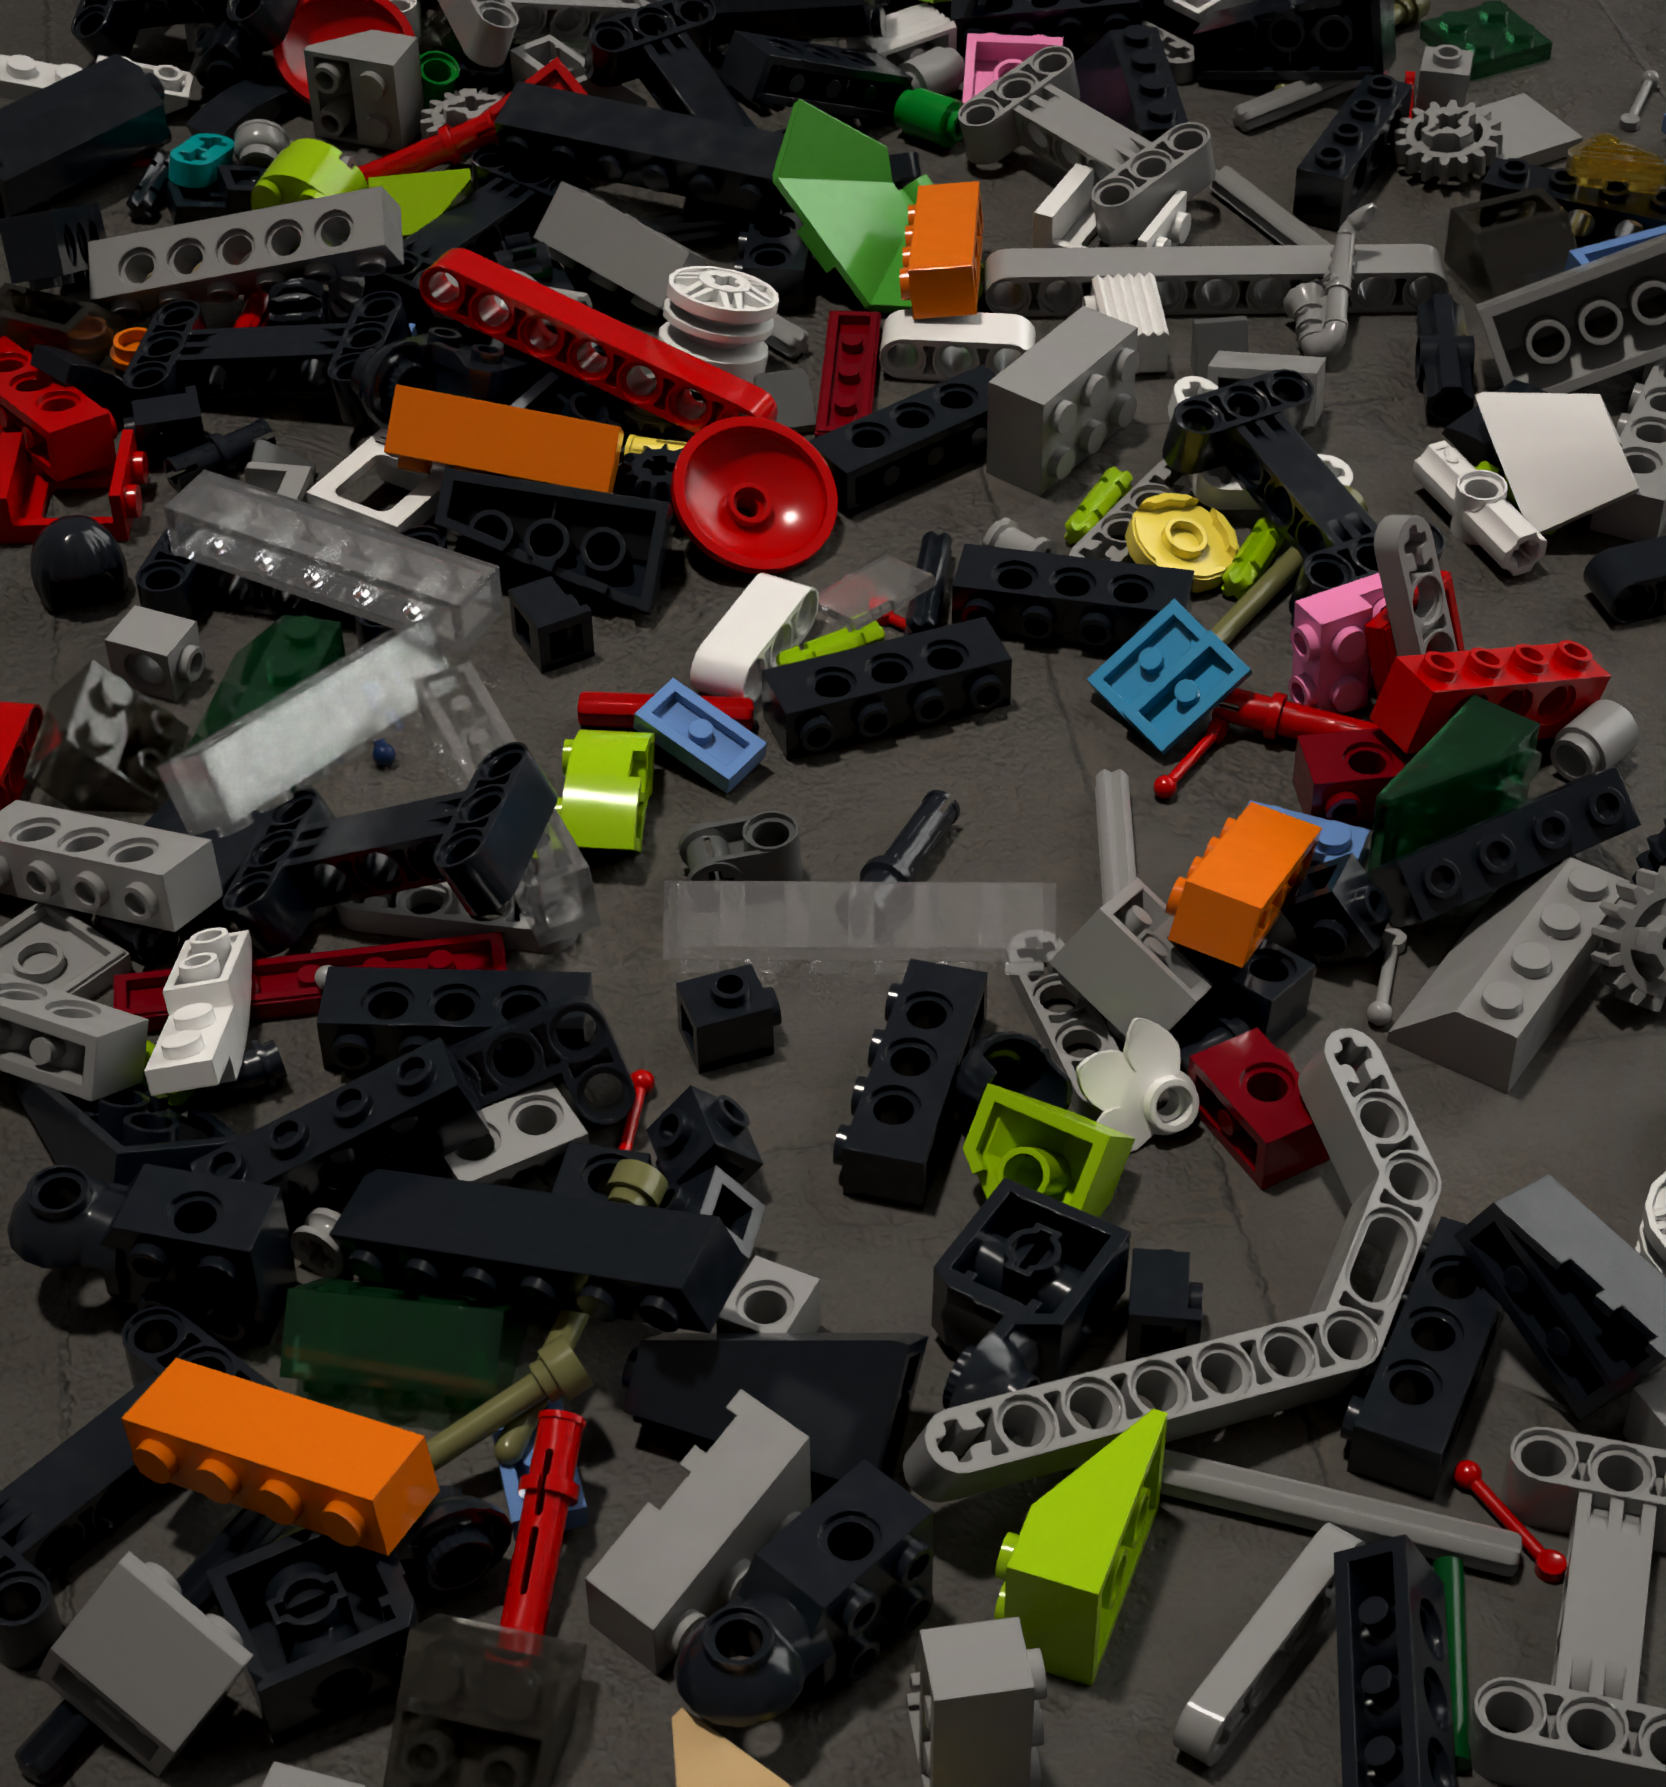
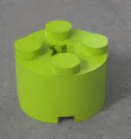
(303, 173)

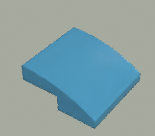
(1169, 676)

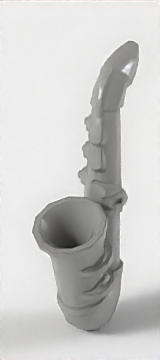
(1323, 313)

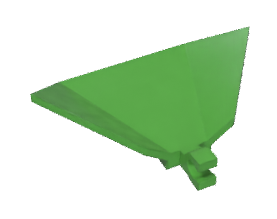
(847, 203)

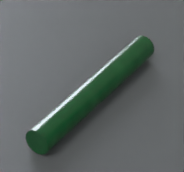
(1451, 1572)

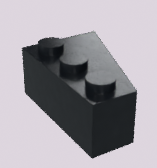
(1572, 1292)

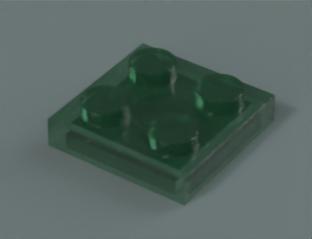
(1495, 35)

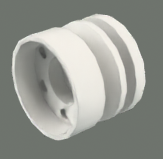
(720, 318)

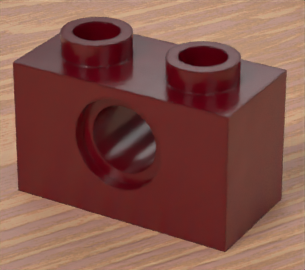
(1344, 773)
(1256, 1108)

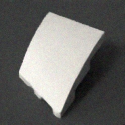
(1557, 454)

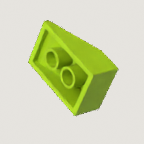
(1081, 1551)

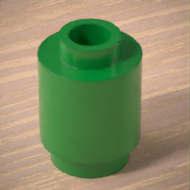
(929, 117)

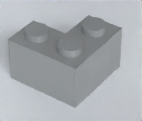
(1128, 964)

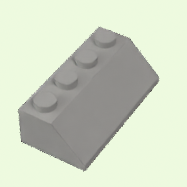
(1582, 321)
(1510, 975)

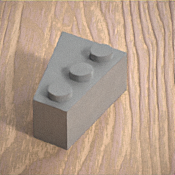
(613, 246)
(696, 1550)
(977, 1706)

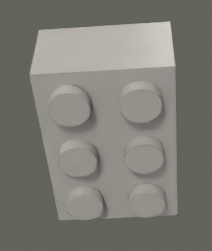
(1061, 400)

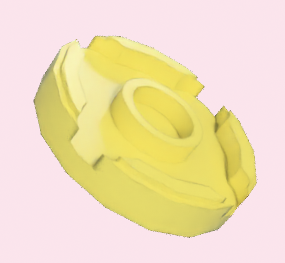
(1181, 535)

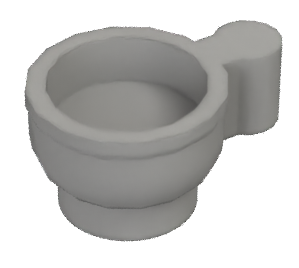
(259, 142)

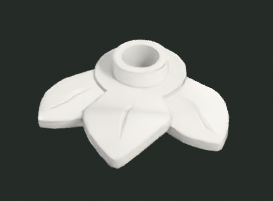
(1132, 1080)

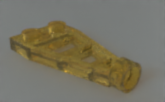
(1608, 158)

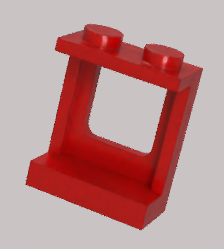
(27, 489)

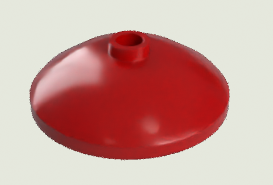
(327, 20)
(770, 474)

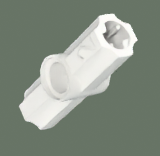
(1479, 508)

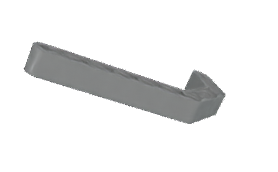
(1392, 1202)

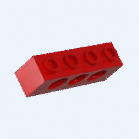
(59, 423)
(1535, 681)

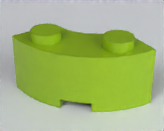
(607, 788)

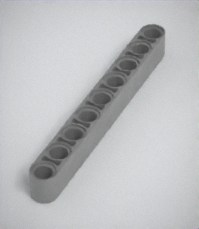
(1192, 267)

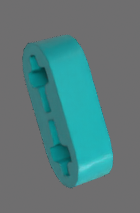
(196, 160)

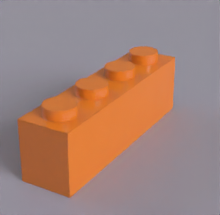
(943, 251)
(500, 440)
(1240, 883)
(281, 1456)

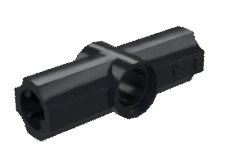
(1444, 359)

